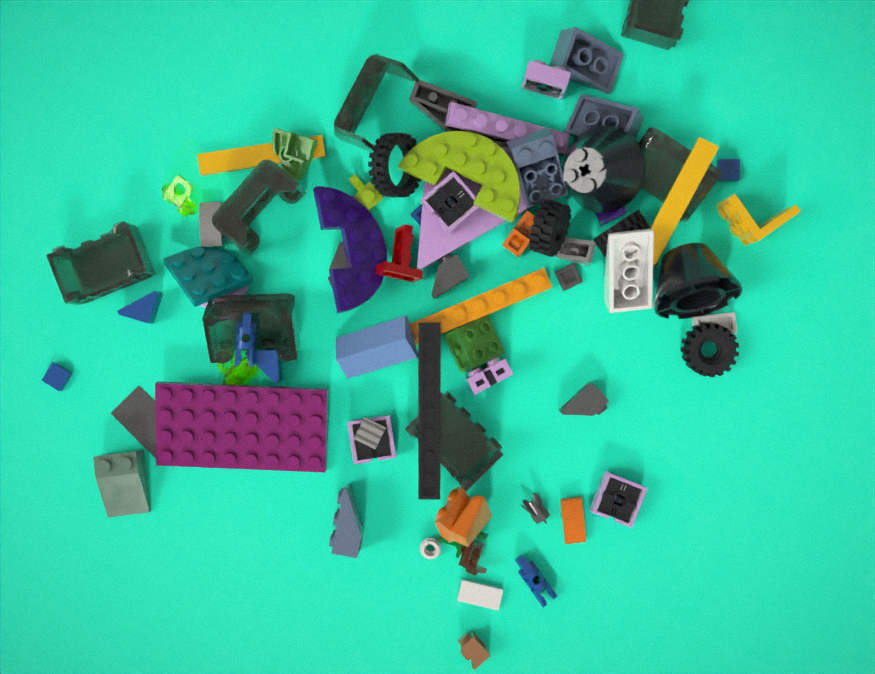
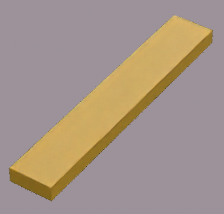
(245, 157)
(681, 194)

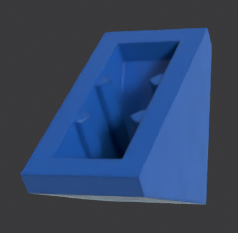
(143, 309)
(269, 363)

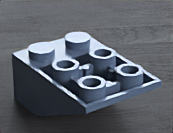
(537, 167)
(349, 527)

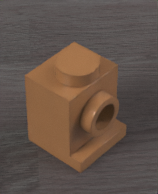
(473, 649)

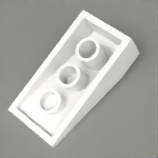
(629, 271)

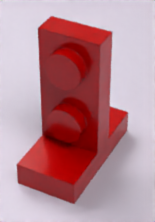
(401, 258)

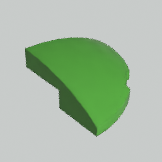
(294, 151)

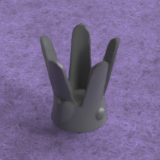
(536, 509)

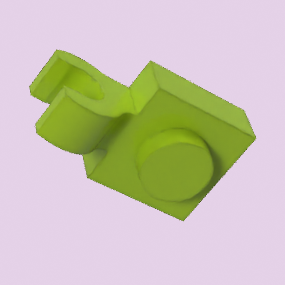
(366, 194)

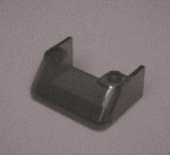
(362, 94)

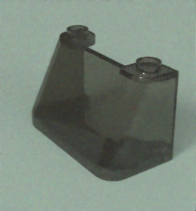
(663, 163)

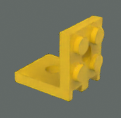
(744, 226)

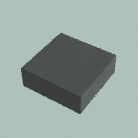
(568, 277)

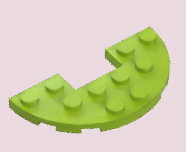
(474, 159)

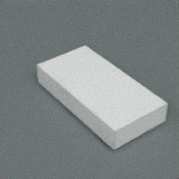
(727, 320)
(480, 594)

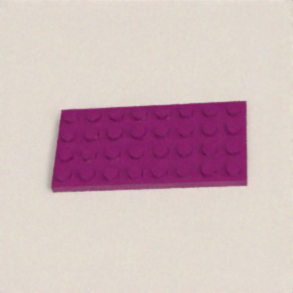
(241, 426)

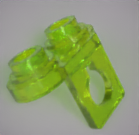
(181, 201)
(238, 374)

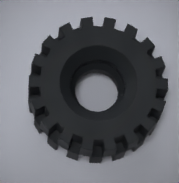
(631, 223)
(550, 228)
(725, 351)

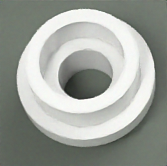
(430, 554)

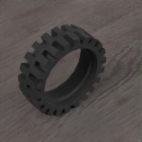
(380, 165)

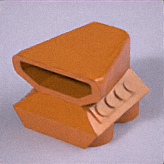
(462, 517)

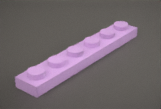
(497, 125)

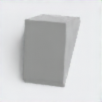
(577, 251)

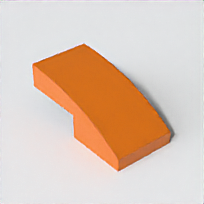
(519, 236)
(573, 520)

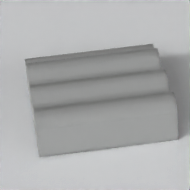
(370, 433)

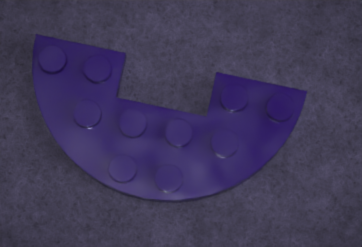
(362, 245)

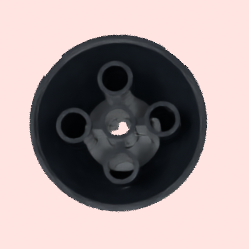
(604, 169)

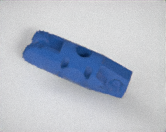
(249, 328)
(528, 571)

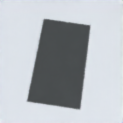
(138, 417)

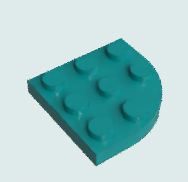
(207, 273)

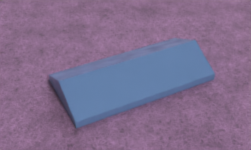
(376, 347)

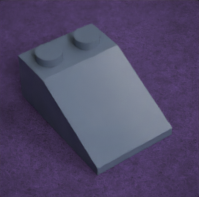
(587, 59)
(598, 112)

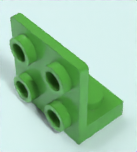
(474, 344)

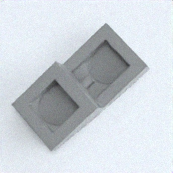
(208, 233)

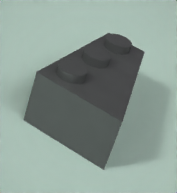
(435, 101)

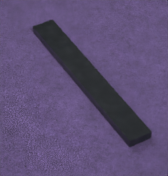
(429, 410)

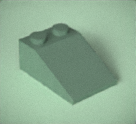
(122, 482)

